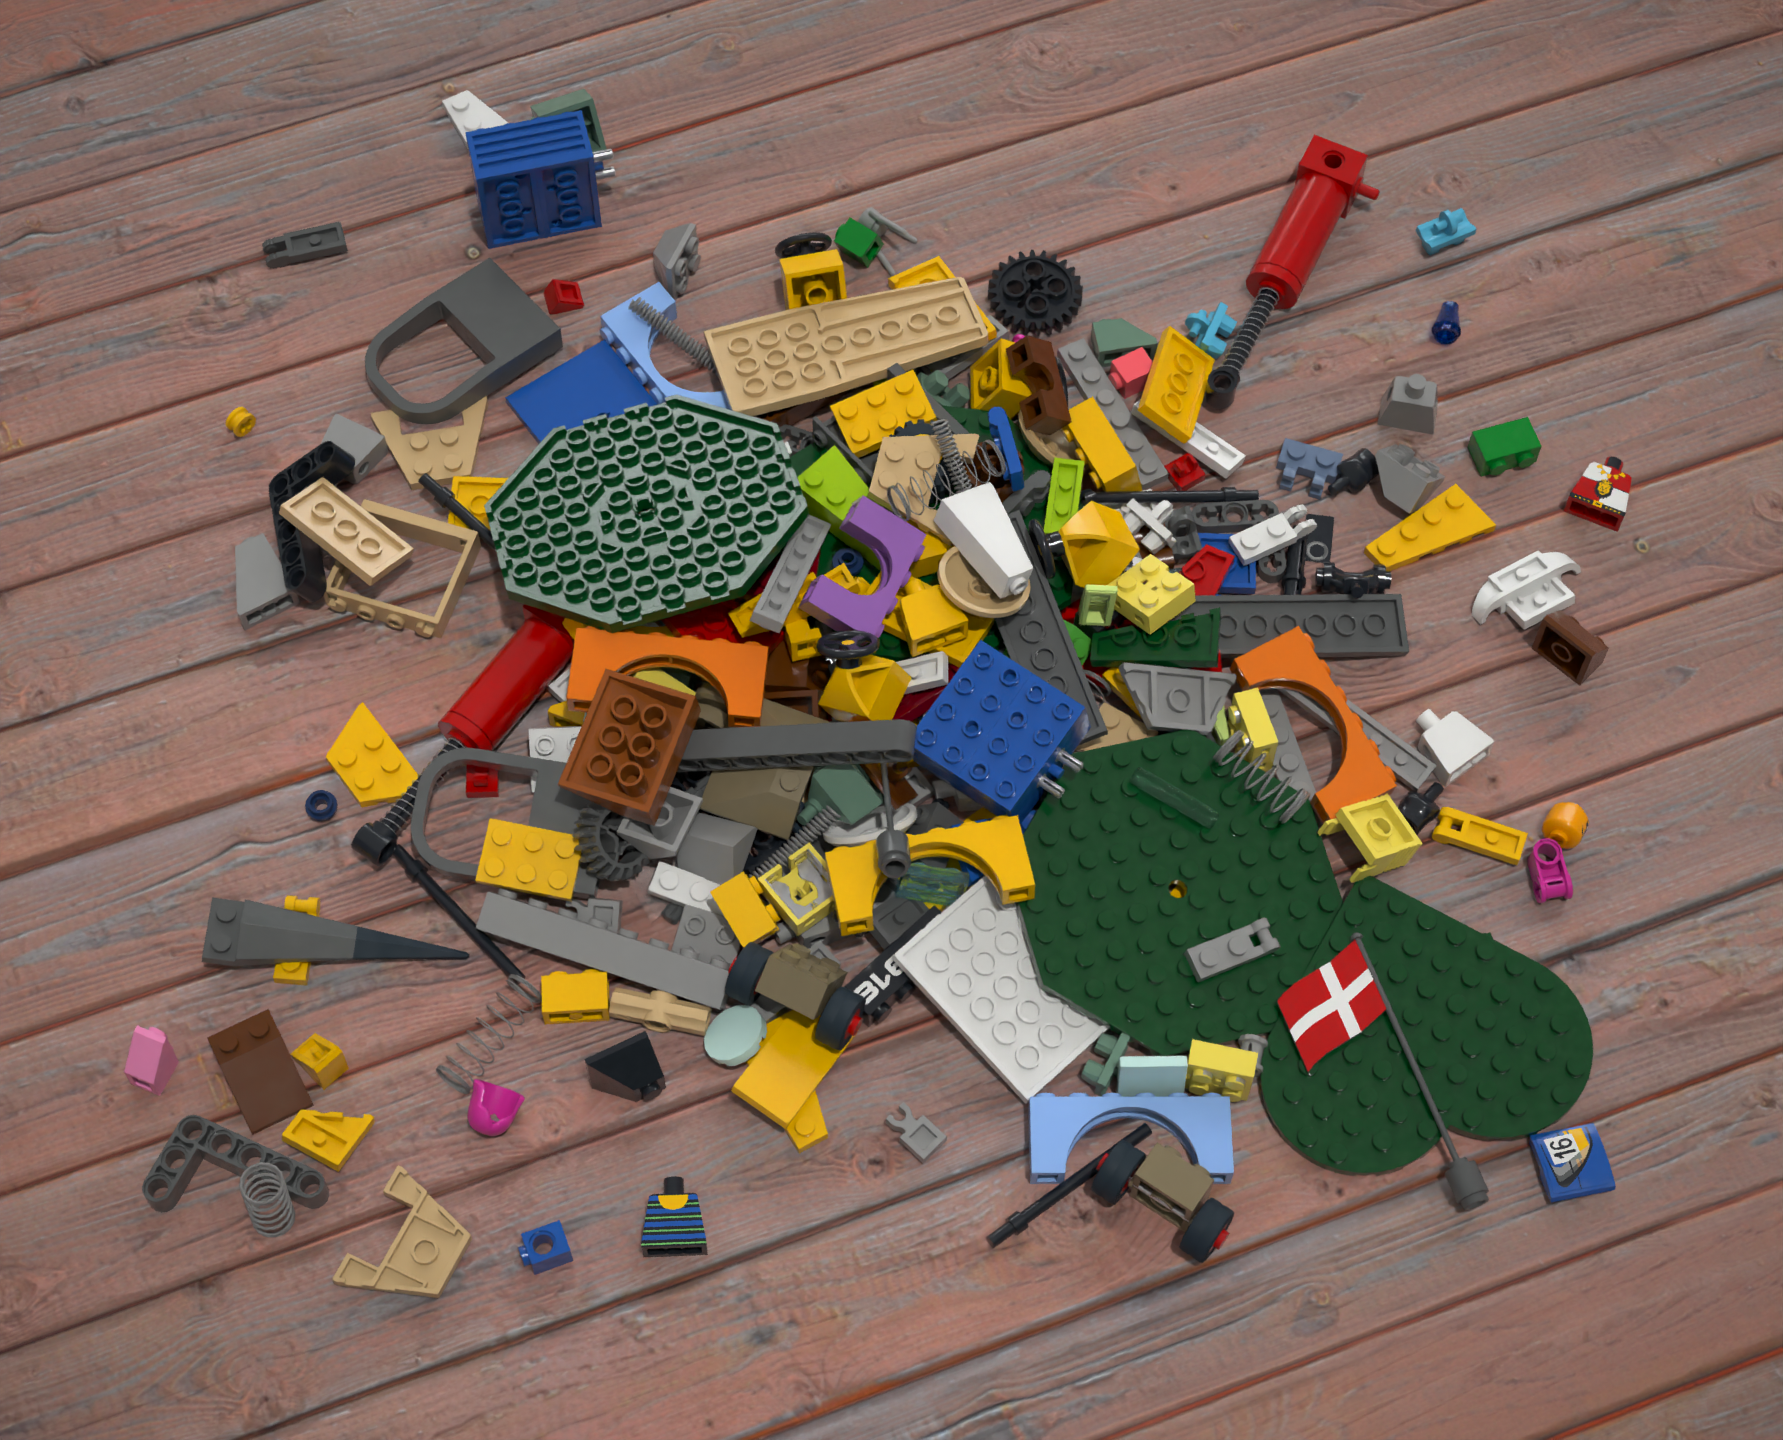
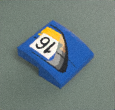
(1572, 1162)

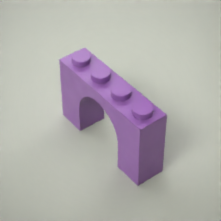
(896, 548)

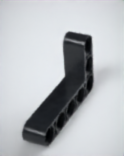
(298, 553)

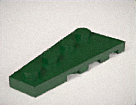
(1178, 643)

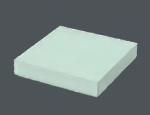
(1151, 1075)

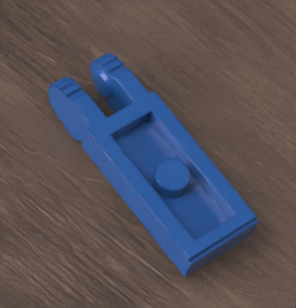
(1003, 438)

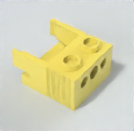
(1378, 833)

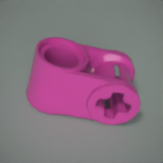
(1549, 878)

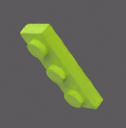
(1063, 493)

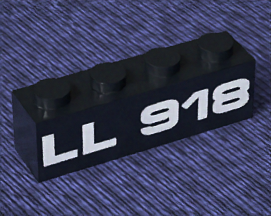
(883, 980)

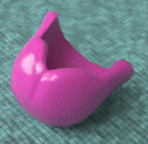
(490, 1100)

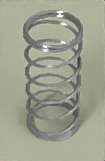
(1227, 747)
(253, 1205)

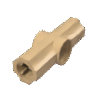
(660, 1011)

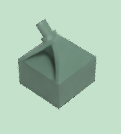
(574, 102)
(843, 789)

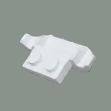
(1527, 589)

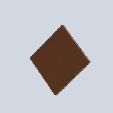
(900, 789)

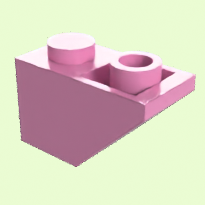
(150, 1060)

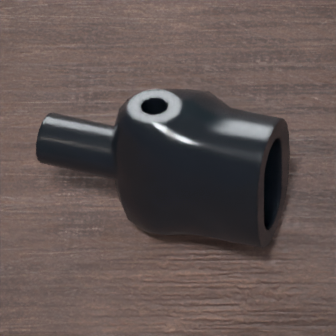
(1355, 472)
(1420, 808)

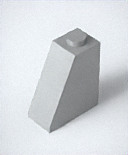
(260, 582)

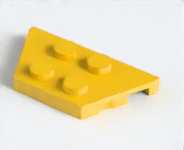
(369, 761)

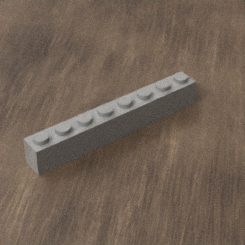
(605, 949)

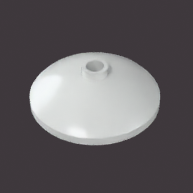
(869, 826)

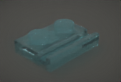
(932, 884)

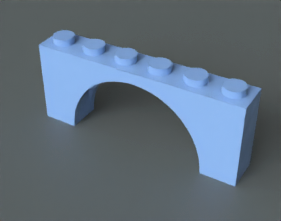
(634, 341)
(1196, 1121)

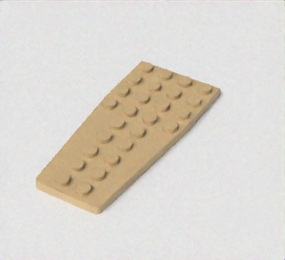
(842, 344)

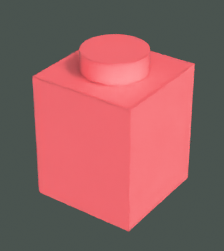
(1130, 372)

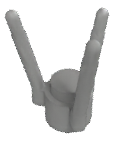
(879, 224)

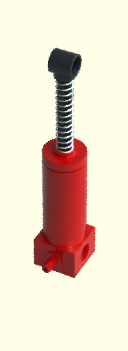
(1323, 192)
(484, 712)

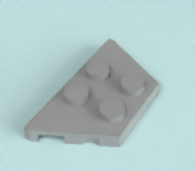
(1177, 697)

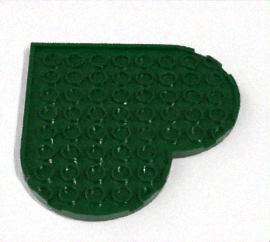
(1485, 1025)

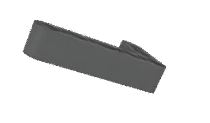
(233, 1160)

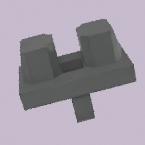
(1179, 524)

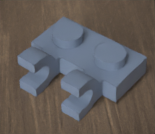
(1309, 462)

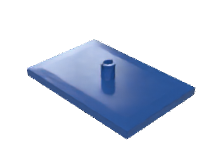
(578, 390)

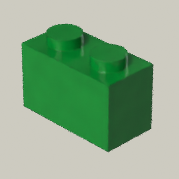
(1504, 447)

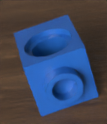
(551, 1234)

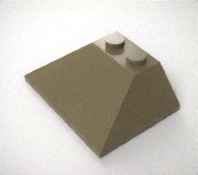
(764, 795)

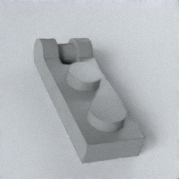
(1231, 950)

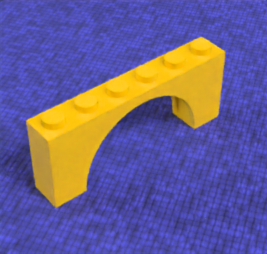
(989, 846)

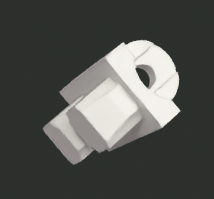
(1159, 535)

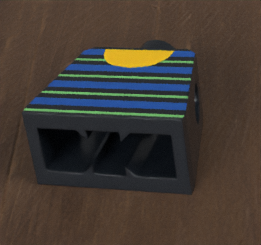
(673, 1223)

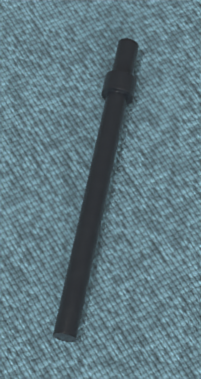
(1226, 494)
(446, 498)
(418, 872)
(1019, 1221)

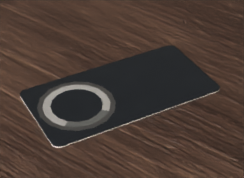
(1320, 540)

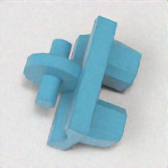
(1445, 230)
(1207, 327)

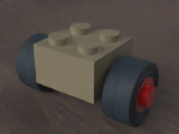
(802, 984)
(1169, 1189)

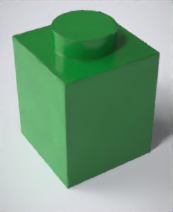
(858, 242)

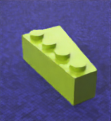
(830, 490)

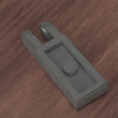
(305, 245)
(1035, 491)

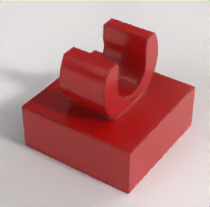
(1185, 472)
(481, 782)

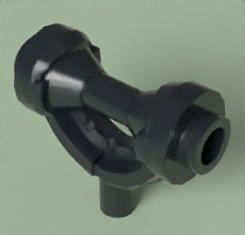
(1336, 580)

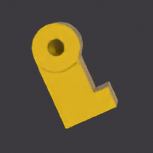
(801, 640)

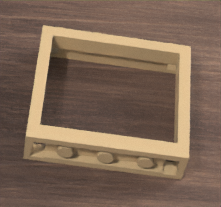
(424, 530)

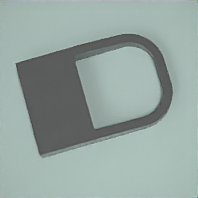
(491, 318)
(551, 807)

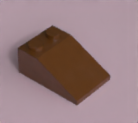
(260, 1071)

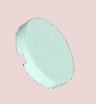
(735, 1035)

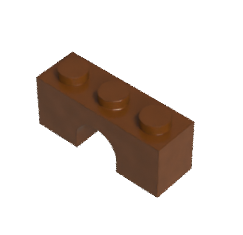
(1036, 364)

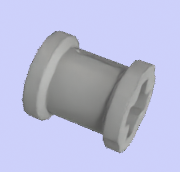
(1255, 1044)

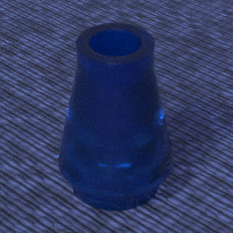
(1447, 324)

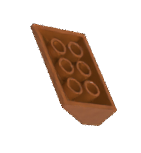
(630, 746)

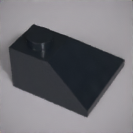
(627, 1070)

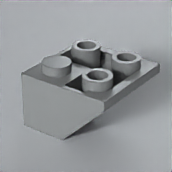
(676, 258)
(1406, 478)

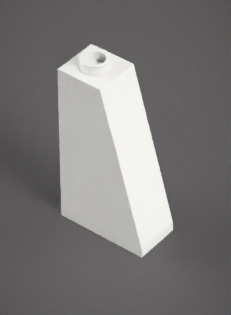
(986, 538)

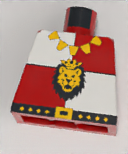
(1601, 494)

